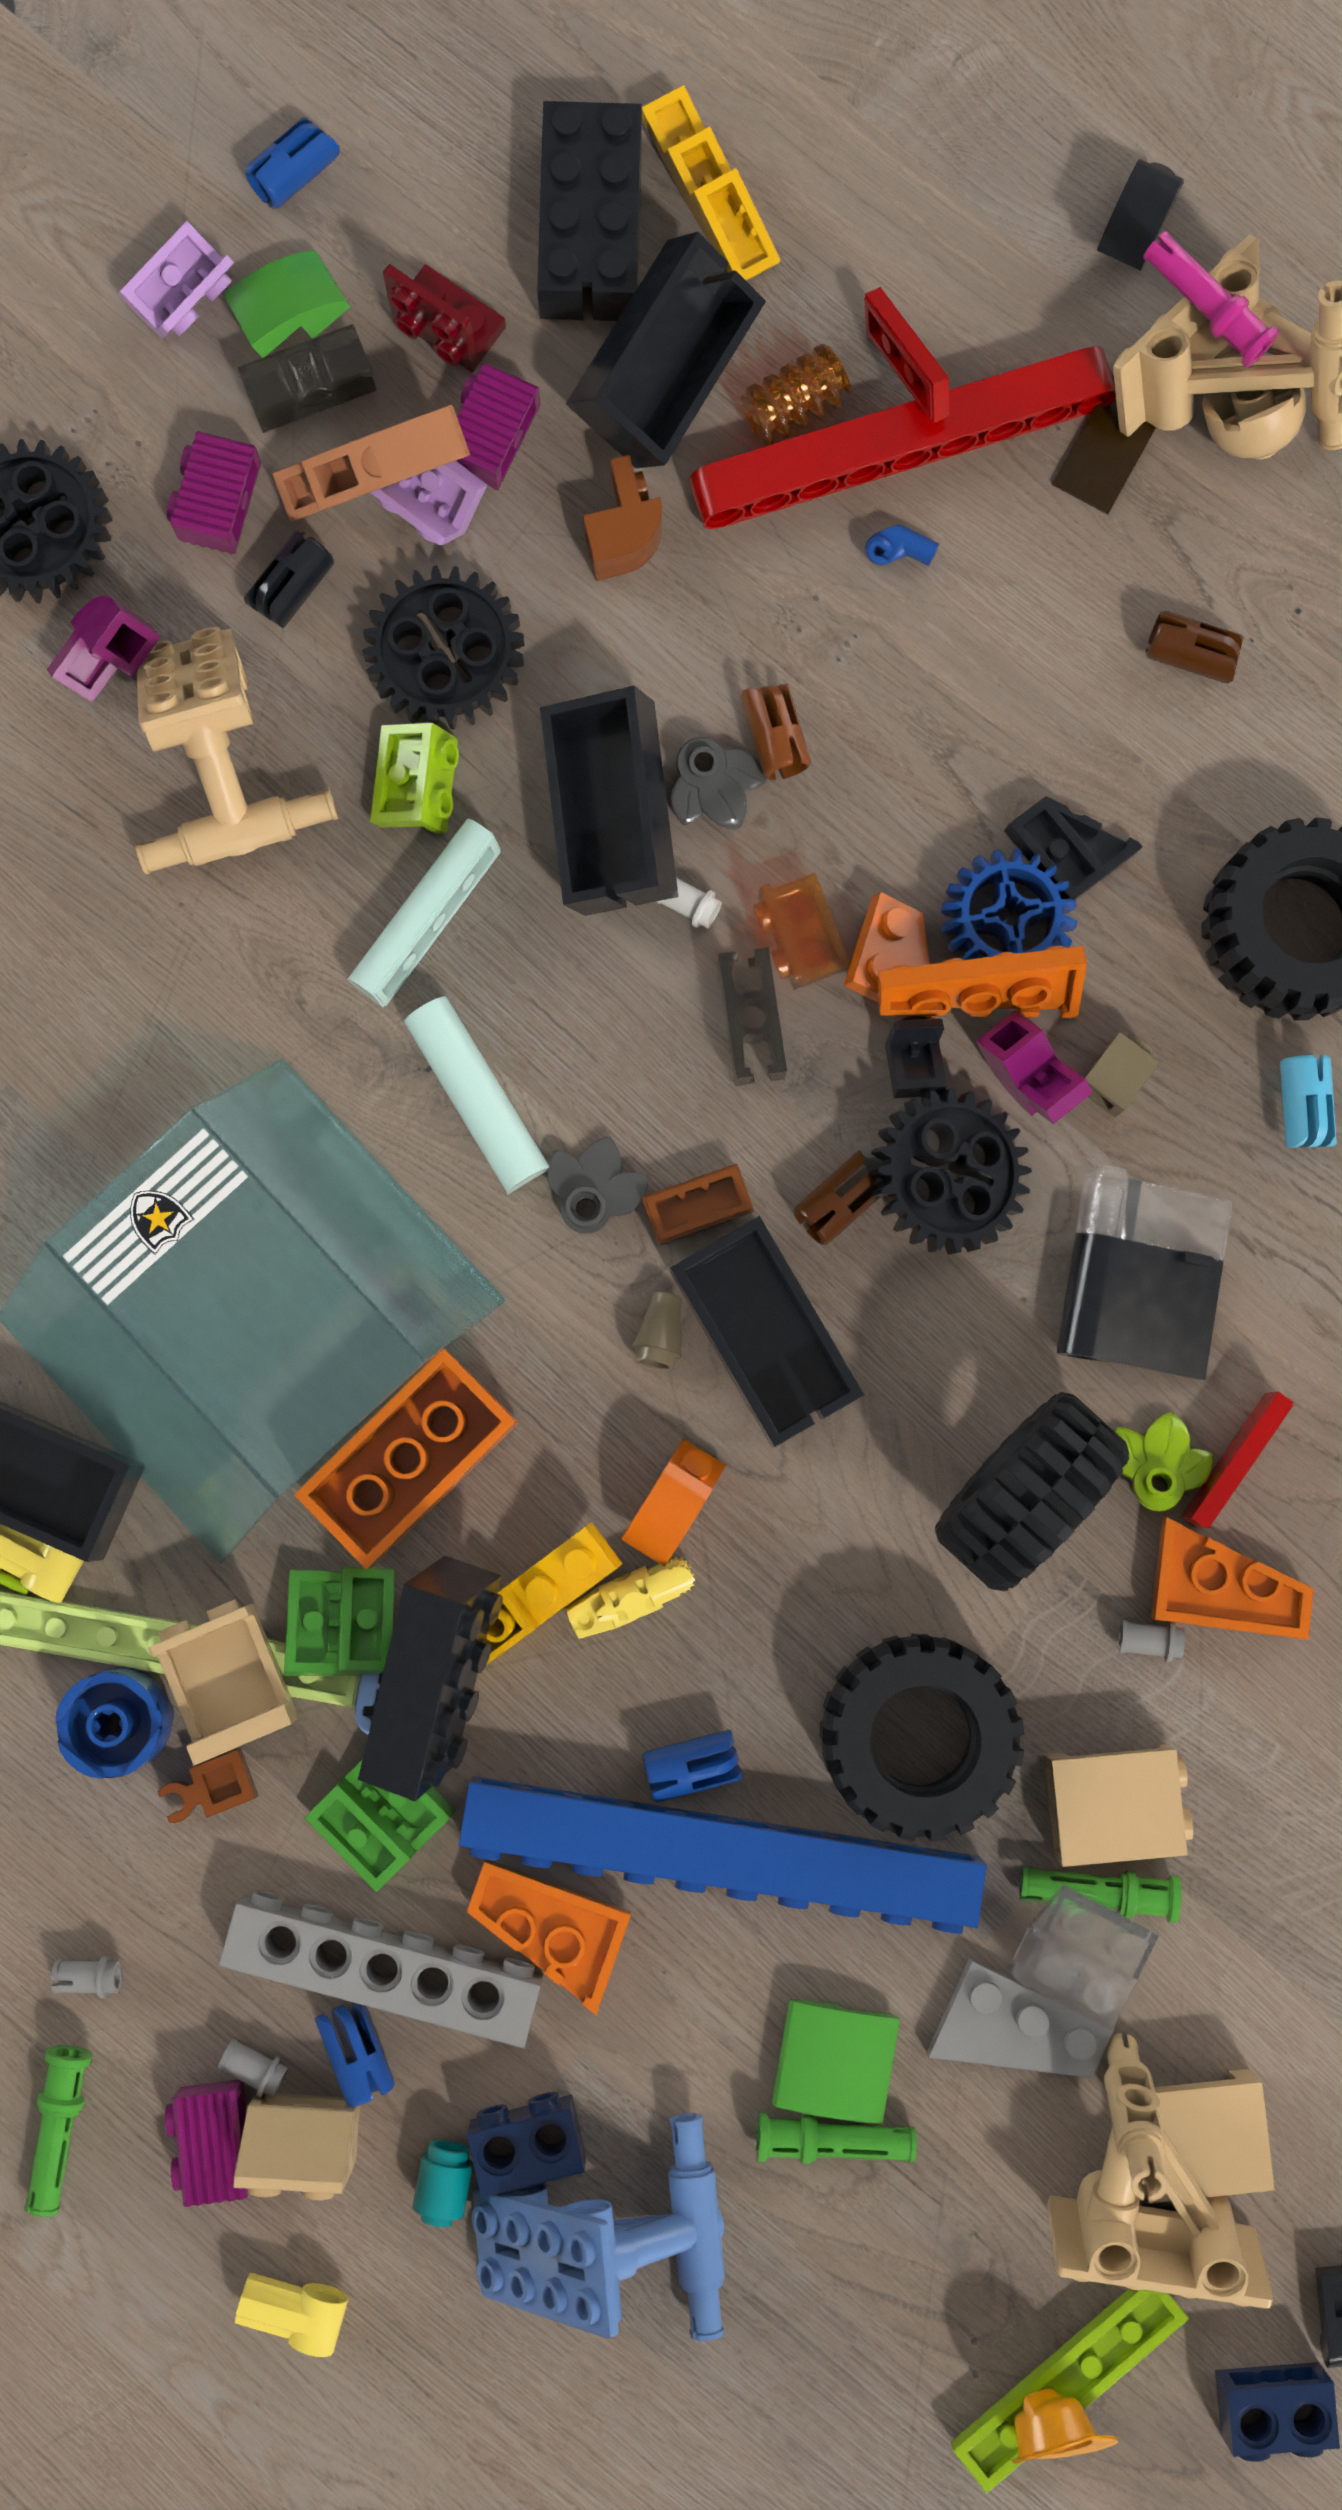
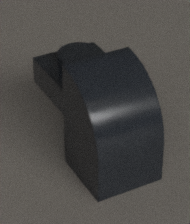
(1140, 212)

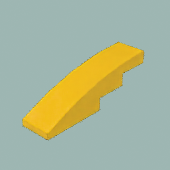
(709, 185)

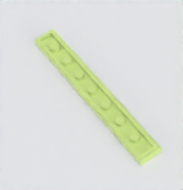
(123, 1641)

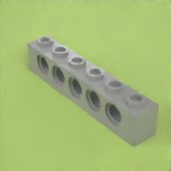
(253, 1952)

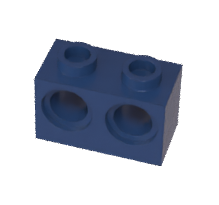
(532, 2158)
(1278, 2393)

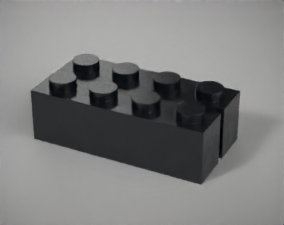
(589, 208)
(666, 351)
(608, 801)
(766, 1331)
(62, 1485)
(431, 1677)

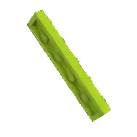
(1078, 2369)

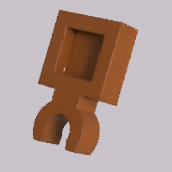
(215, 1785)

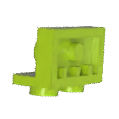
(414, 777)

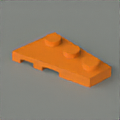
(1220, 1588)
(553, 1927)

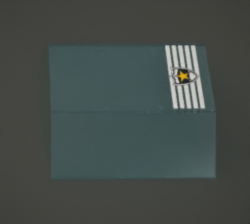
(243, 1301)

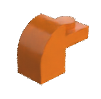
(674, 1502)

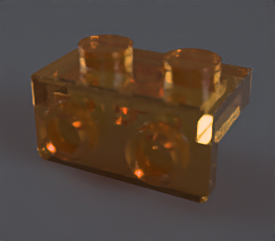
(802, 931)

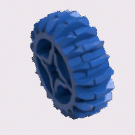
(1003, 876)

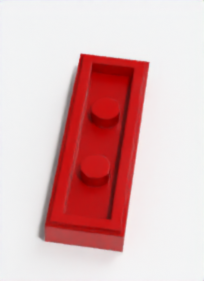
(907, 355)
(1237, 1459)

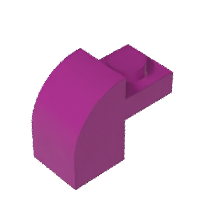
(103, 640)
(1030, 1070)

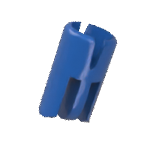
(291, 162)
(692, 1766)
(363, 2068)

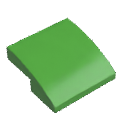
(284, 297)
(338, 1621)
(376, 1827)
(835, 2061)

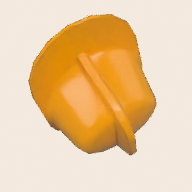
(1055, 2428)

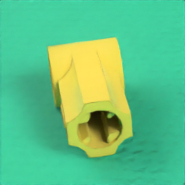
(38, 1565)
(303, 2315)

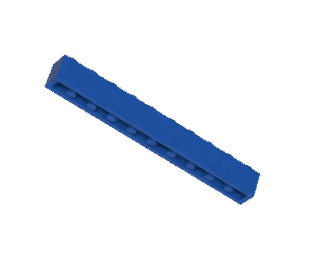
(723, 1853)

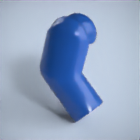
(898, 543)

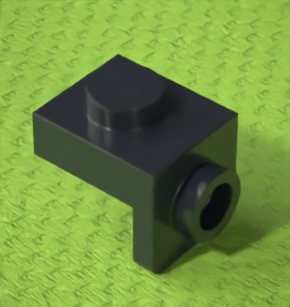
(915, 1057)

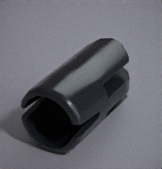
(289, 579)

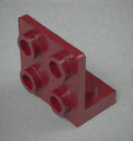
(442, 315)

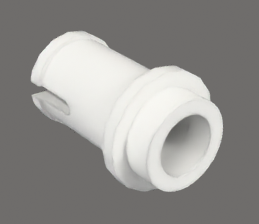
(694, 904)

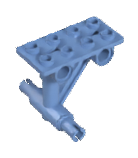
(573, 2256)

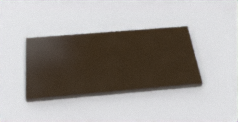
(1102, 459)

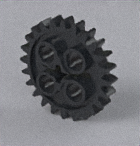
(54, 556)
(480, 624)
(958, 1128)

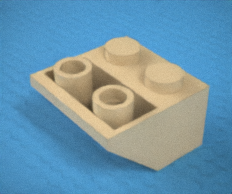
(297, 2145)

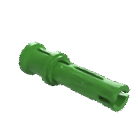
(1124, 1893)
(58, 2106)
(808, 2140)

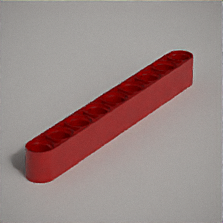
(901, 438)

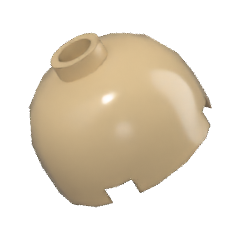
(1254, 421)

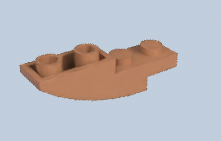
(371, 463)

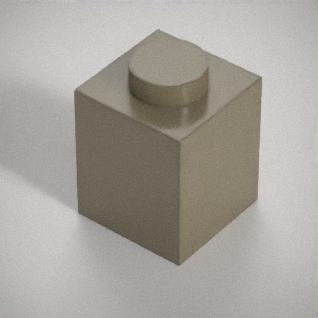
(1120, 1072)

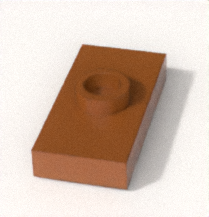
(698, 1204)

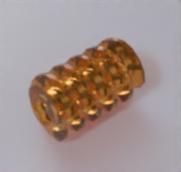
(794, 392)

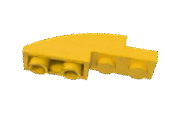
(550, 1587)

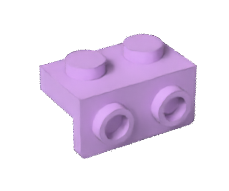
(176, 281)
(436, 501)

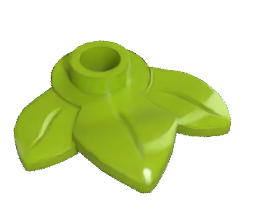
(1167, 1455)

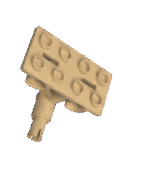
(1184, 359)
(191, 699)
(1139, 2247)

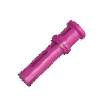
(1227, 314)

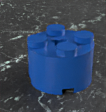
(85, 1721)

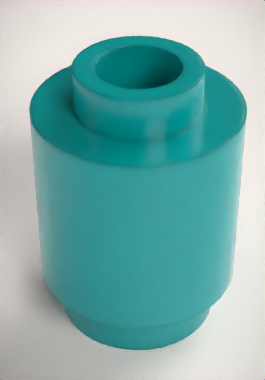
(443, 2183)

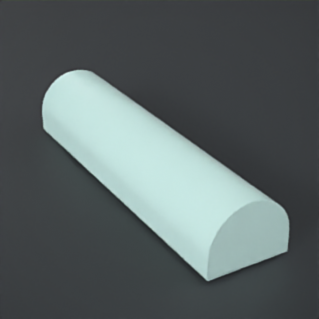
(425, 913)
(476, 1094)

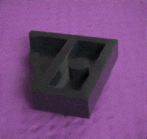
(1070, 842)

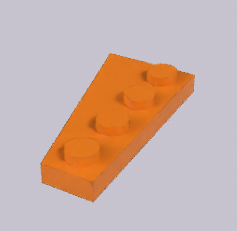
(1005, 981)

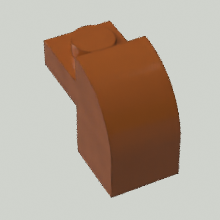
(625, 535)

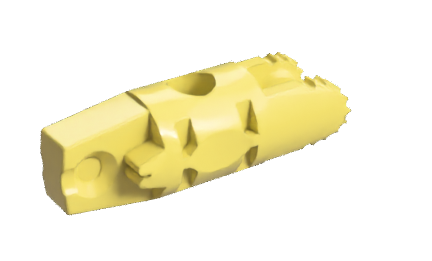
(629, 1597)

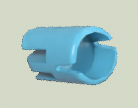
(1308, 1101)

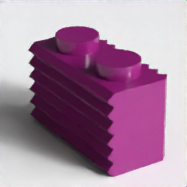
(495, 421)
(214, 492)
(208, 2136)

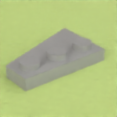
(1014, 2027)

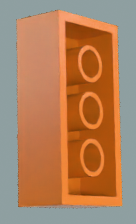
(406, 1459)

